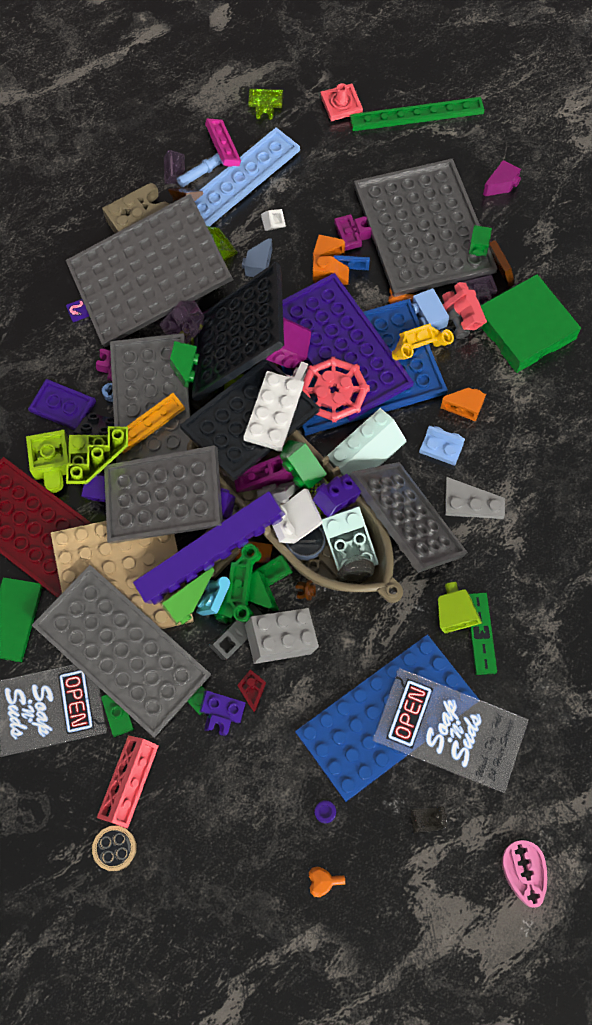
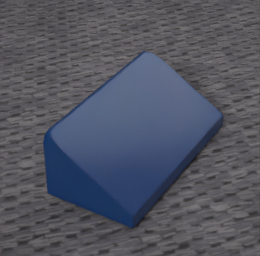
(352, 262)

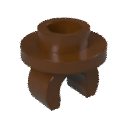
(308, 588)

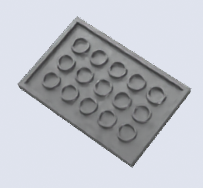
(163, 495)
(408, 516)

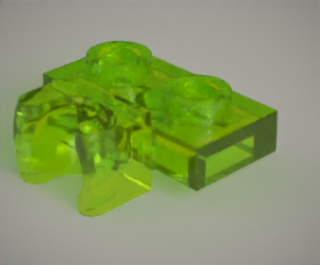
(265, 101)

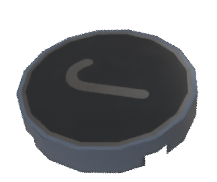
(309, 545)

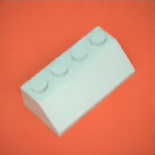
(368, 445)

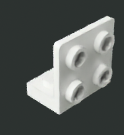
(299, 519)

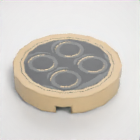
(114, 848)

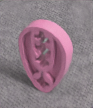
(537, 865)

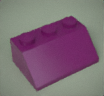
(295, 345)

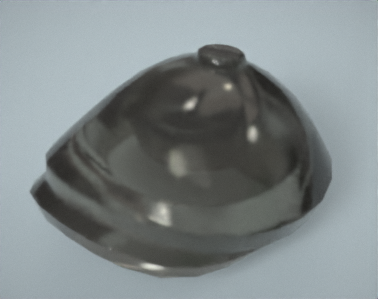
(356, 570)

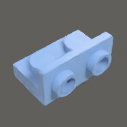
(442, 445)

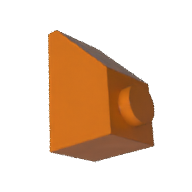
(327, 265)
(464, 403)

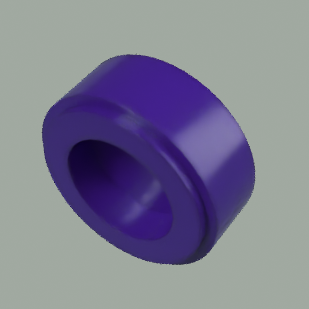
(325, 812)

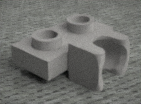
(281, 492)

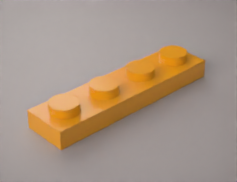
(153, 420)

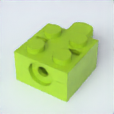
(52, 457)

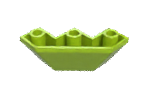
(93, 453)

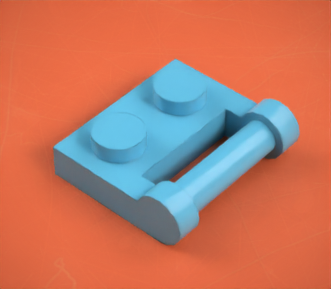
(211, 600)

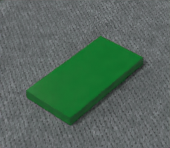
(17, 612)

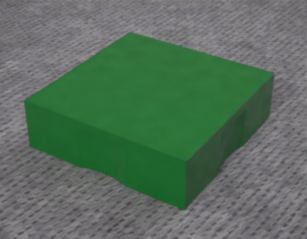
(528, 323)

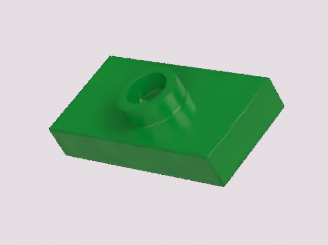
(275, 569)
(118, 719)

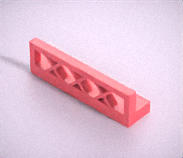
(130, 782)

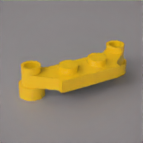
(419, 337)

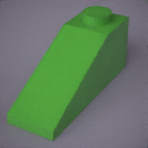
(183, 603)

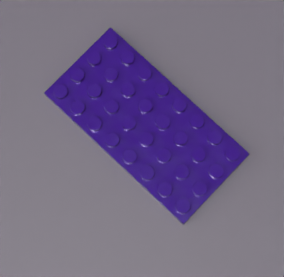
(345, 332)

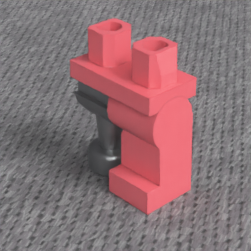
(463, 305)

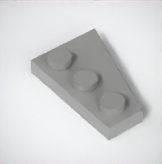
(471, 501)

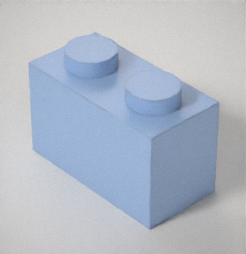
(430, 309)

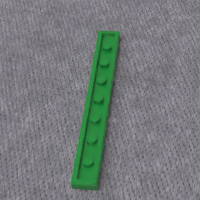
(416, 114)

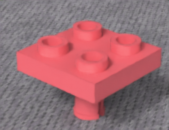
(341, 101)

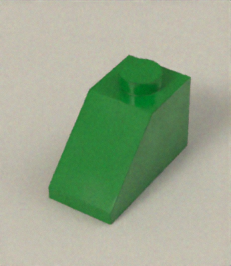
(261, 593)

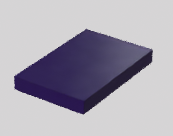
(61, 404)

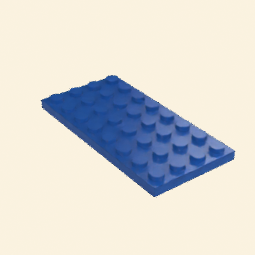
(344, 732)

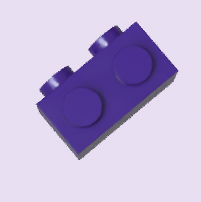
(336, 495)

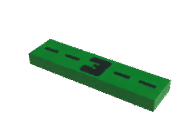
(482, 637)

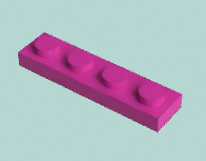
(223, 142)

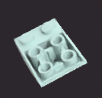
(348, 536)

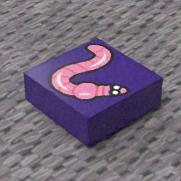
(77, 310)

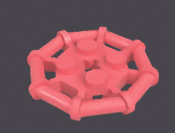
(343, 384)

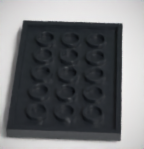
(227, 416)

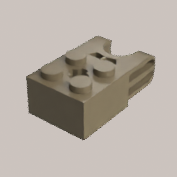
(132, 208)

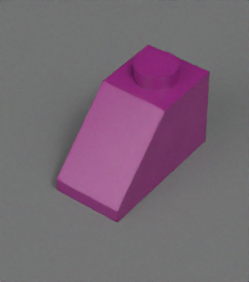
(503, 179)

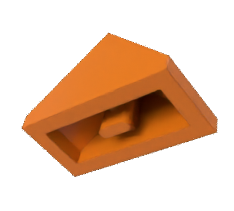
(329, 246)

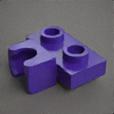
(221, 711)

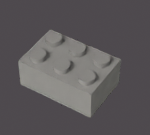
(281, 635)

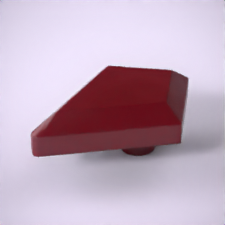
(252, 689)

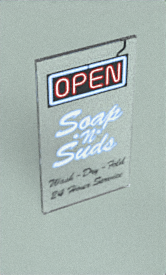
(48, 709)
(451, 730)

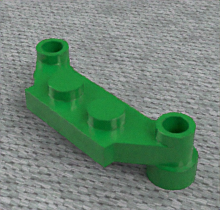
(240, 582)

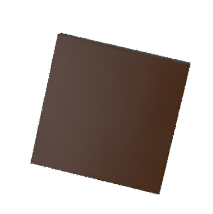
(502, 263)

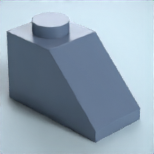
(257, 258)

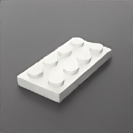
(273, 411)

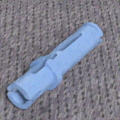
(206, 166)

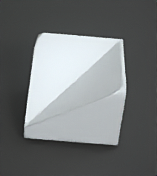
(273, 219)

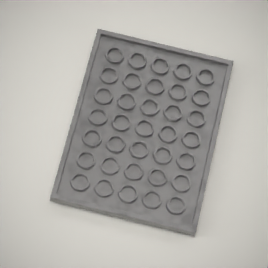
(422, 227)

